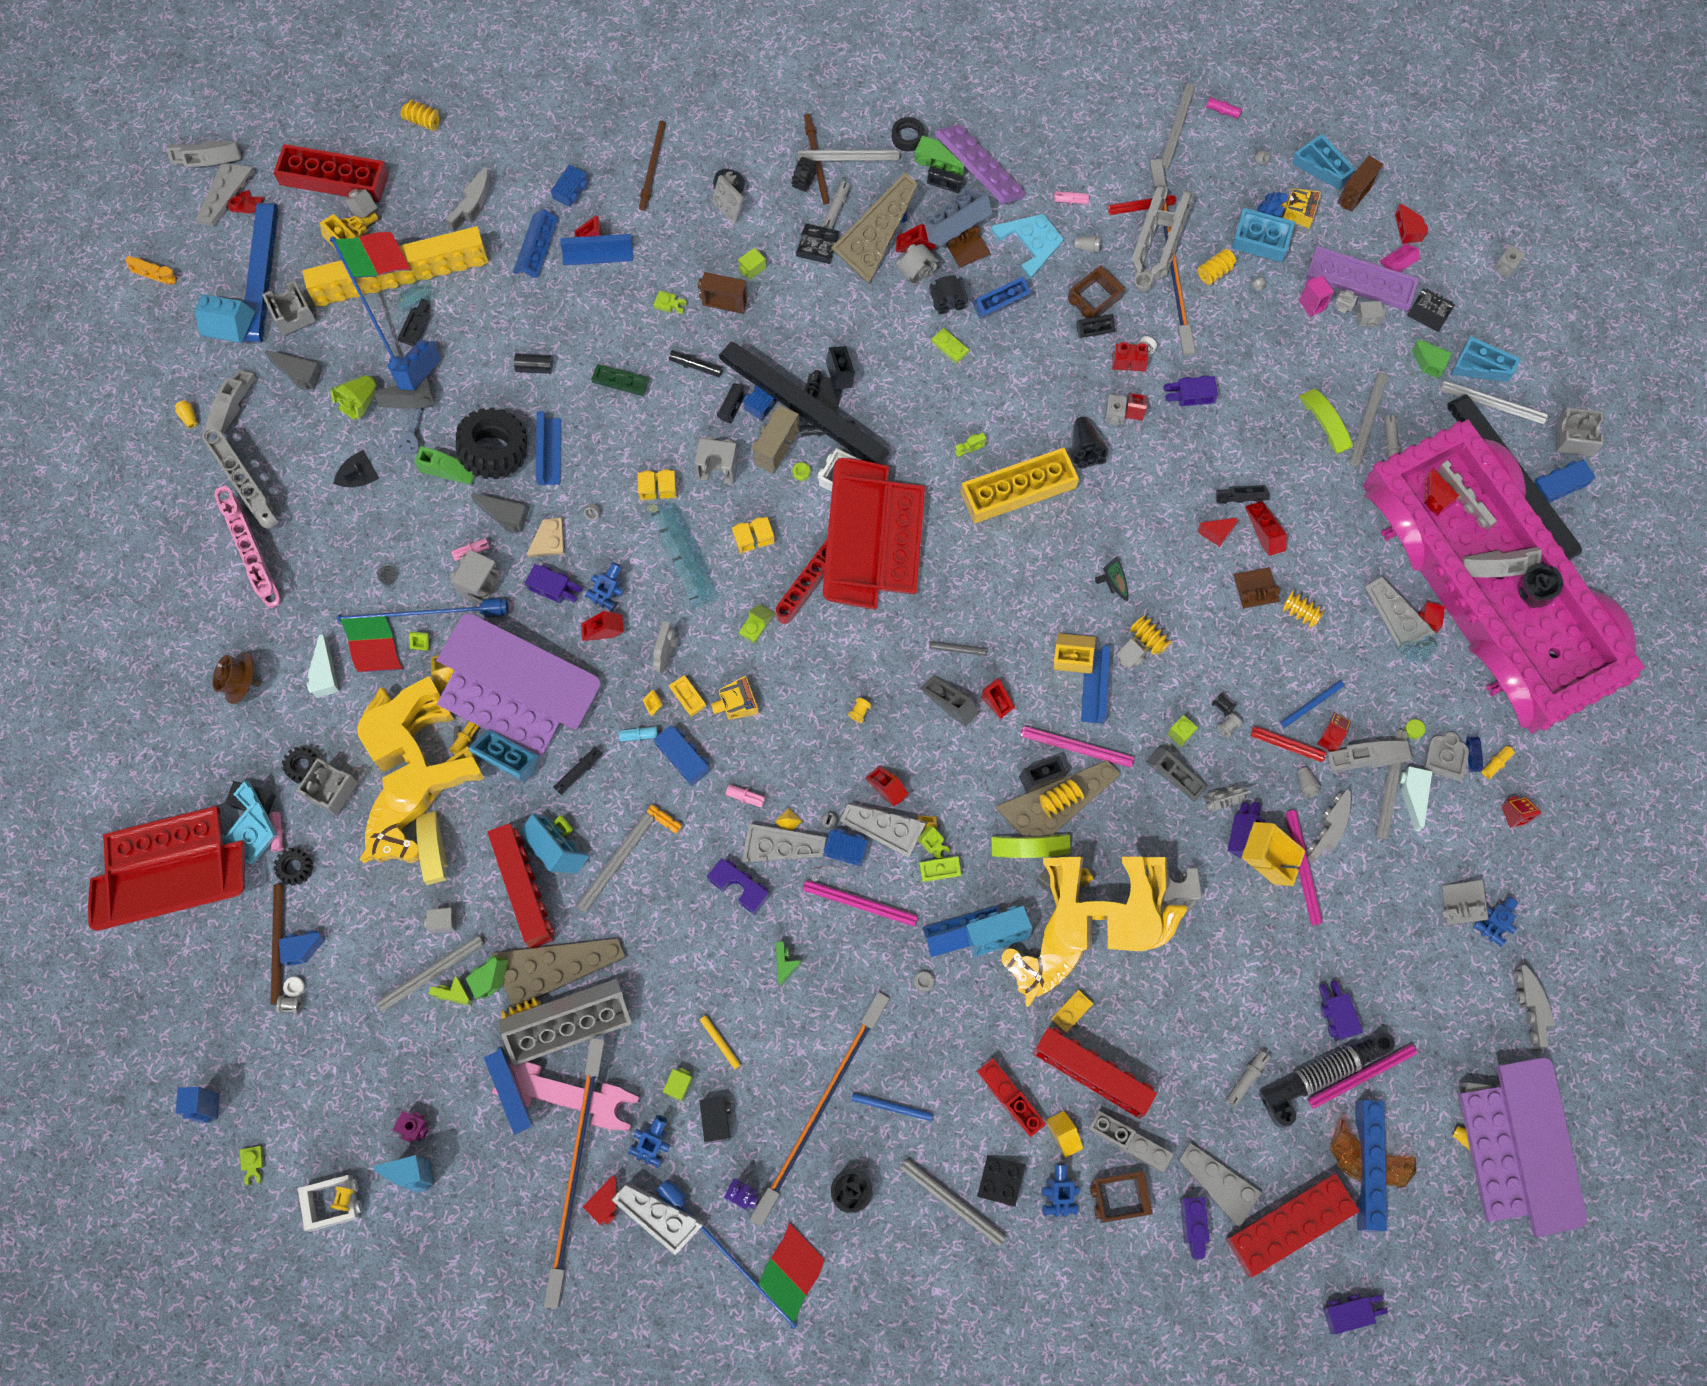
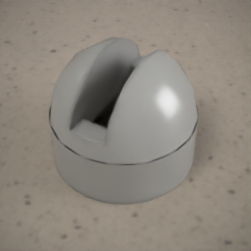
(1262, 157)
(1259, 283)
(588, 511)
(833, 822)

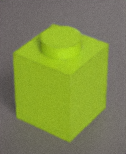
(751, 264)
(1182, 731)
(678, 1084)

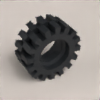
(804, 174)
(293, 757)
(285, 858)

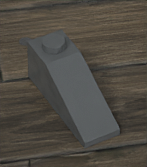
(300, 371)
(410, 399)
(505, 513)
(950, 700)
(1176, 773)

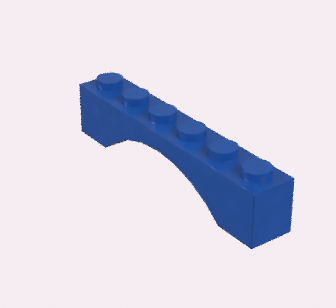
(1372, 1200)

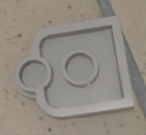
(664, 645)
(1447, 756)

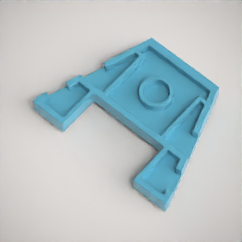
(1038, 237)
(253, 826)

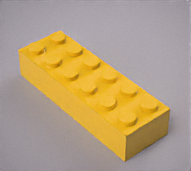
(1019, 485)

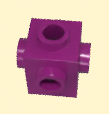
(405, 1123)

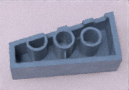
(958, 216)

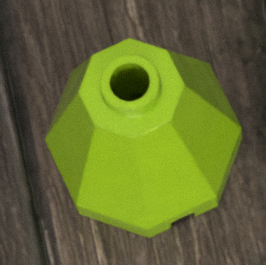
(354, 395)

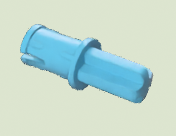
(638, 734)

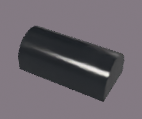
(945, 179)
(1095, 325)
(533, 363)
(731, 403)

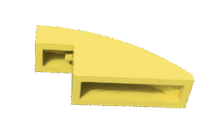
(431, 848)

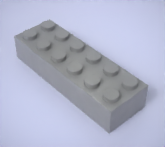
(564, 1022)

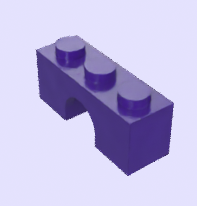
(725, 874)

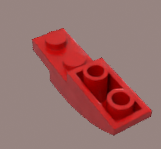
(1010, 1097)

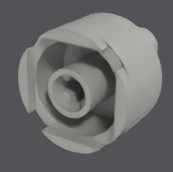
(917, 264)

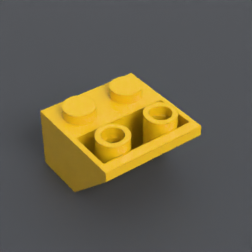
(1074, 653)

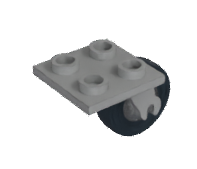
(727, 194)

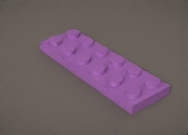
(980, 163)
(1363, 278)

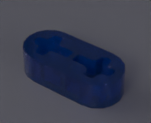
(1475, 757)

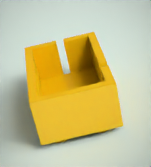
(1269, 849)

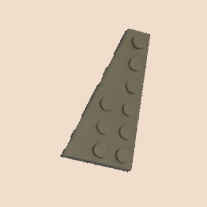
(870, 236)
(1030, 819)
(549, 968)

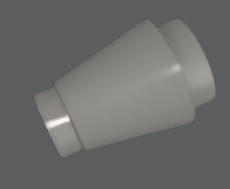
(1089, 243)
(1308, 783)

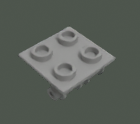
(1233, 795)
(1465, 902)

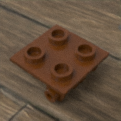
(968, 247)
(1256, 588)

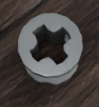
(1229, 725)
(289, 1005)

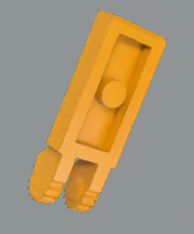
(151, 270)

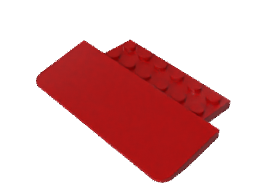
(871, 535)
(165, 869)

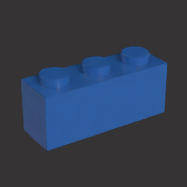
(1001, 297)
(416, 365)
(1565, 481)
(682, 755)
(197, 1104)

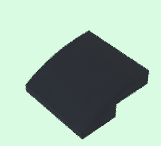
(817, 243)

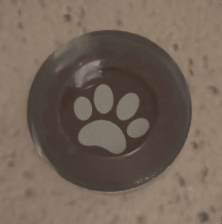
(387, 575)

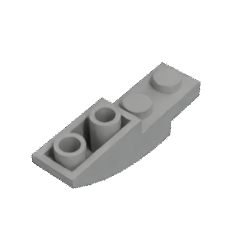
(205, 154)
(475, 197)
(227, 399)
(1502, 565)
(1370, 754)
(1336, 822)
(1532, 997)
(1131, 1142)

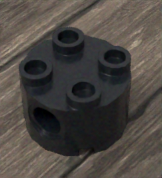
(948, 294)
(1540, 585)
(851, 1191)

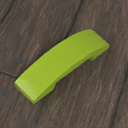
(1328, 419)
(1030, 846)

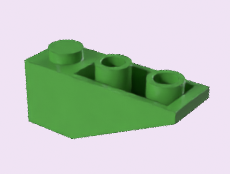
(933, 153)
(442, 466)

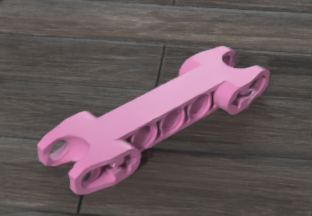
(257, 572)
(602, 1105)

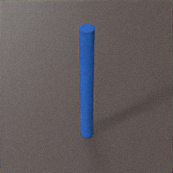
(1311, 704)
(892, 1106)

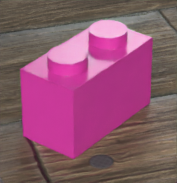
(1316, 295)

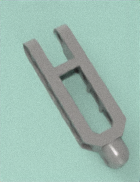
(1145, 278)
(234, 467)

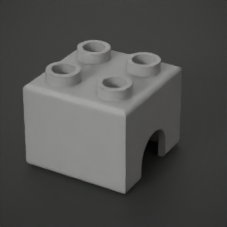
(289, 309)
(1579, 432)
(716, 456)
(475, 577)
(326, 786)
(1185, 892)

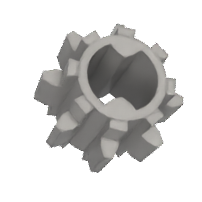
(1345, 301)

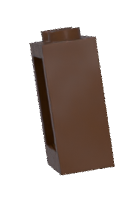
(1360, 183)
(1107, 281)
(723, 292)
(1142, 1194)

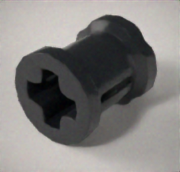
(1224, 704)

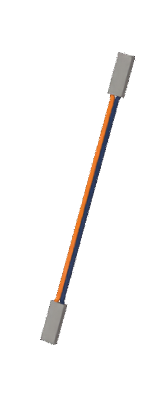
(1184, 329)
(770, 1196)
(556, 1275)

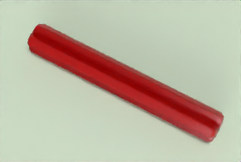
(1136, 205)
(1289, 744)

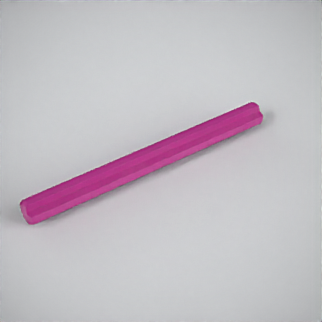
(1077, 746)
(1304, 870)
(860, 903)
(1362, 1076)

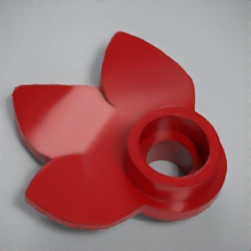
(244, 203)

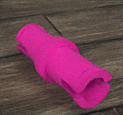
(1223, 107)

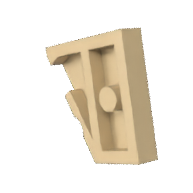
(548, 539)

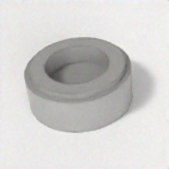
(923, 981)

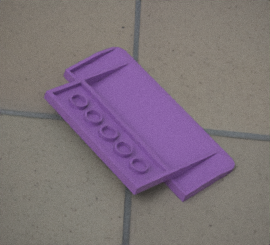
(512, 684)
(1524, 1149)

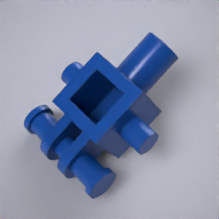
(1273, 203)
(607, 586)
(1499, 921)
(651, 1142)
(1061, 1193)

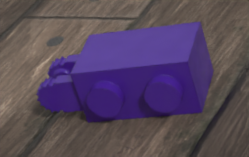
(1193, 391)
(551, 584)
(1242, 826)
(1339, 1013)
(742, 1195)
(1195, 1225)
(1352, 1313)

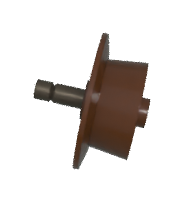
(234, 676)

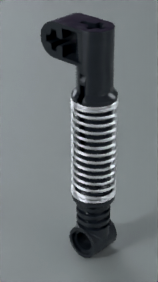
(1319, 1074)

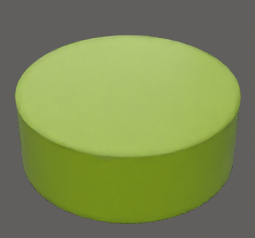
(801, 471)
(1415, 729)

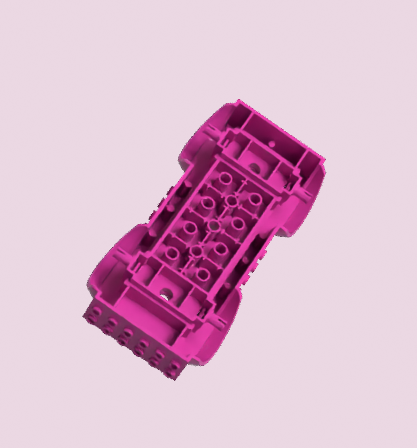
(1513, 641)

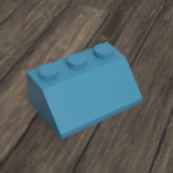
(1263, 235)
(223, 318)
(505, 755)
(998, 930)
(409, 1172)

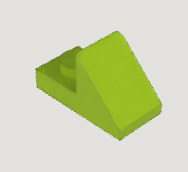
(756, 623)
(457, 993)

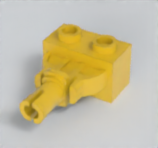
(346, 227)

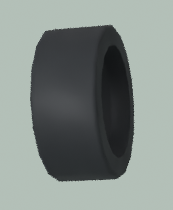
(907, 122)

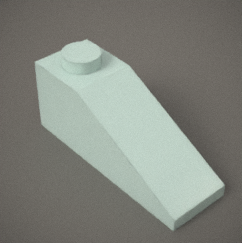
(321, 672)
(1416, 793)

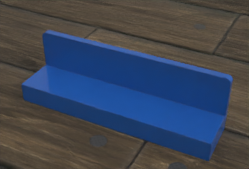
(536, 243)
(597, 249)
(548, 450)
(1096, 688)
(951, 933)
(508, 1091)

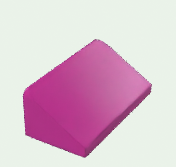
(1401, 258)

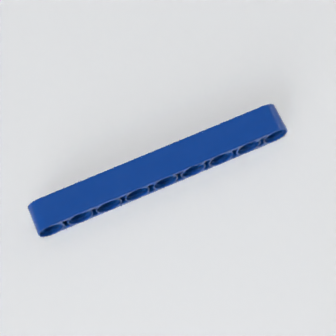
(260, 267)

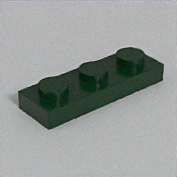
(620, 380)

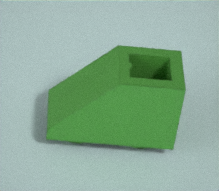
(1431, 358)
(488, 978)

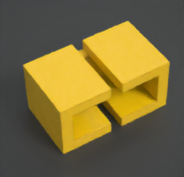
(666, 484)
(762, 532)

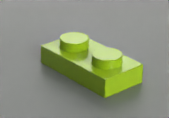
(950, 345)
(940, 868)

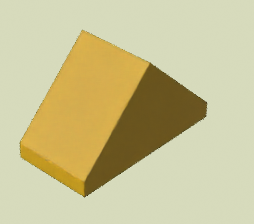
(1065, 1133)

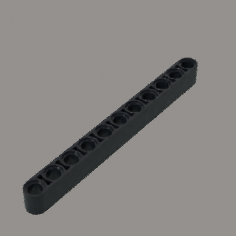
(803, 404)
(1464, 409)

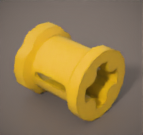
(859, 710)
(342, 1198)

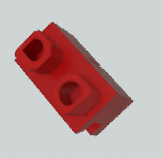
(1132, 355)

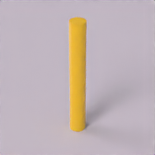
(720, 1042)

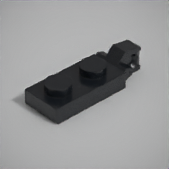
(415, 323)
(1242, 493)

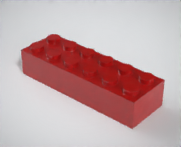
(330, 172)
(520, 887)
(1095, 1073)
(1292, 1225)

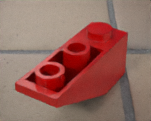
(1268, 530)

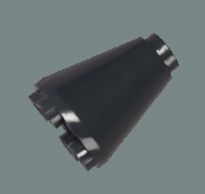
(1087, 444)

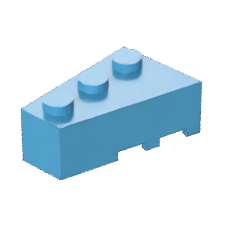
(1324, 162)
(1485, 362)
(551, 846)

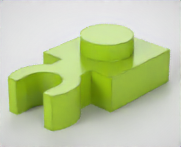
(667, 301)
(973, 443)
(931, 842)
(251, 1160)

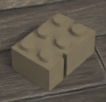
(770, 448)

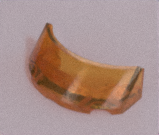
(1349, 1159)

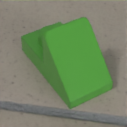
(787, 968)

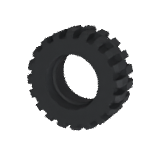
(491, 424)

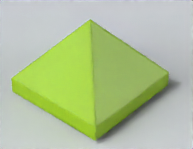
(419, 640)
(561, 823)

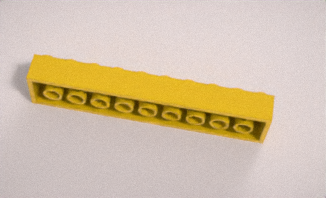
(425, 258)

